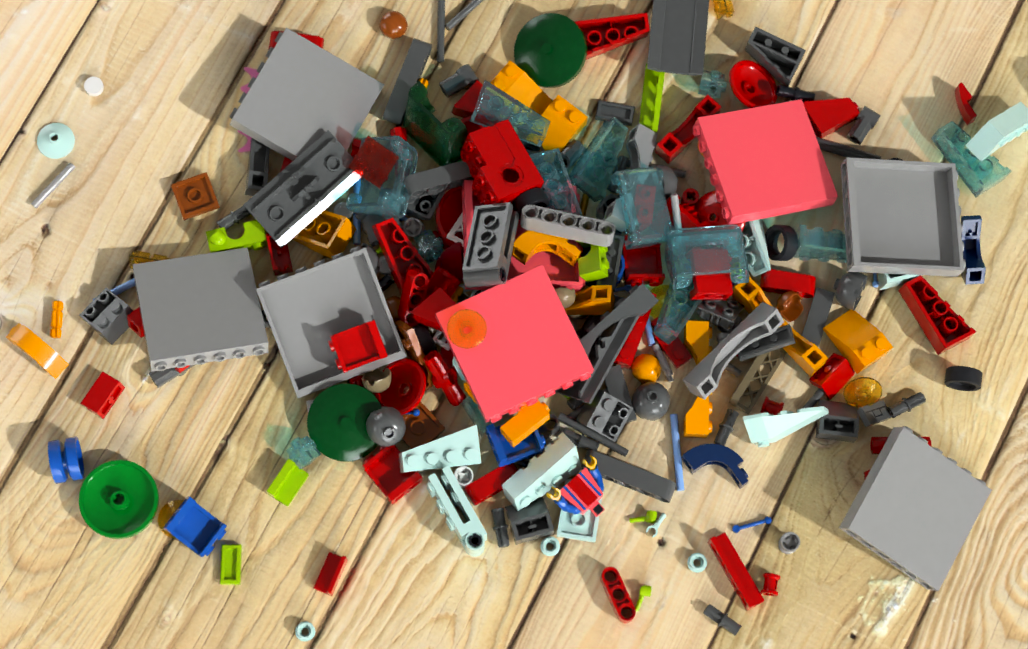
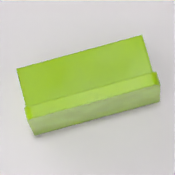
(287, 483)

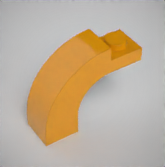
(534, 242)
(37, 350)

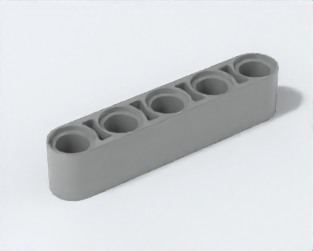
(567, 225)

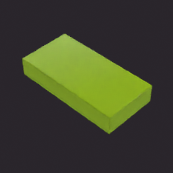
(230, 564)

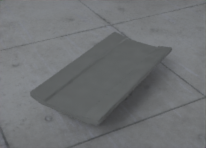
(678, 36)
(303, 189)
(601, 355)

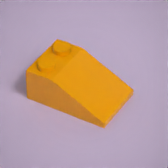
(521, 87)
(564, 124)
(327, 234)
(857, 340)

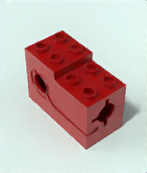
(499, 164)

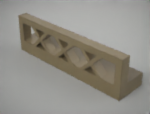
(745, 383)

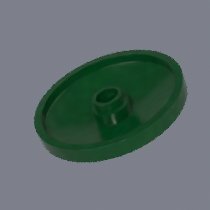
(550, 50)
(339, 422)

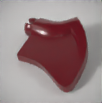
(452, 260)

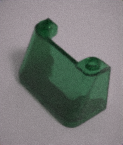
(439, 140)

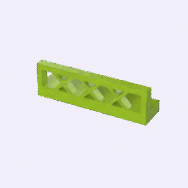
(651, 99)

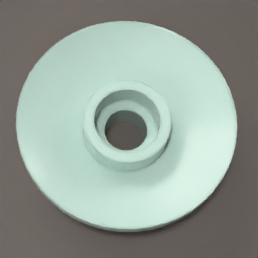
(58, 148)

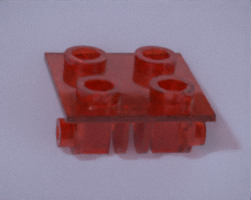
(374, 162)

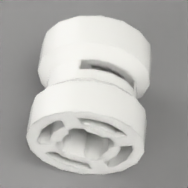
(464, 473)

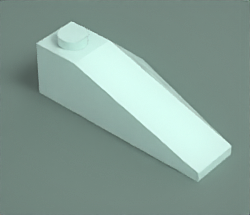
(755, 247)
(769, 428)

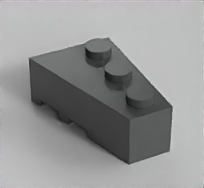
(775, 55)

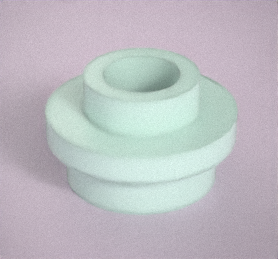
(552, 540)
(697, 556)
(298, 631)

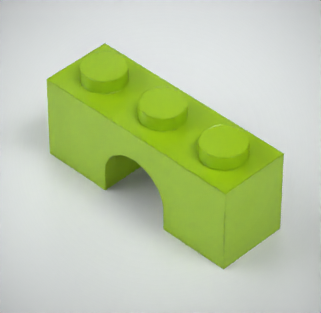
(253, 238)
(594, 264)

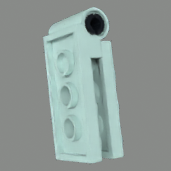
(472, 530)

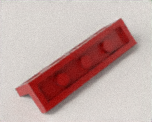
(735, 571)

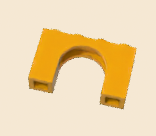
(524, 422)

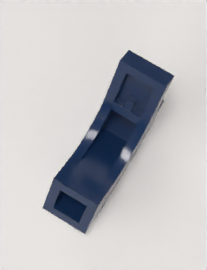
(975, 267)
(716, 455)

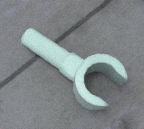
(656, 525)

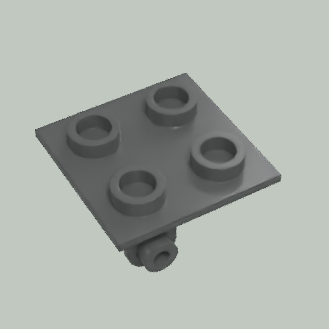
(724, 309)

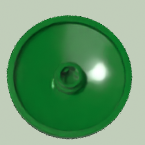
(118, 499)

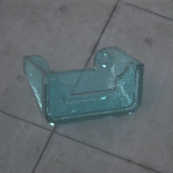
(392, 196)
(643, 206)
(705, 252)

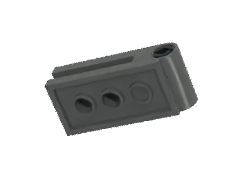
(490, 245)

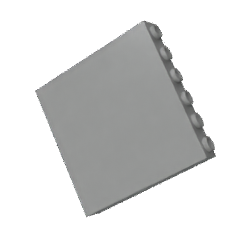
(303, 96)
(902, 217)
(321, 303)
(200, 309)
(915, 508)

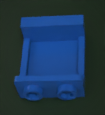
(506, 454)
(195, 527)

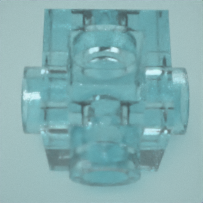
(712, 84)
(429, 250)
(303, 451)

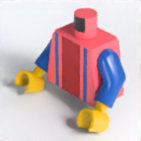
(582, 491)

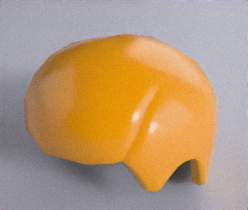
(646, 368)

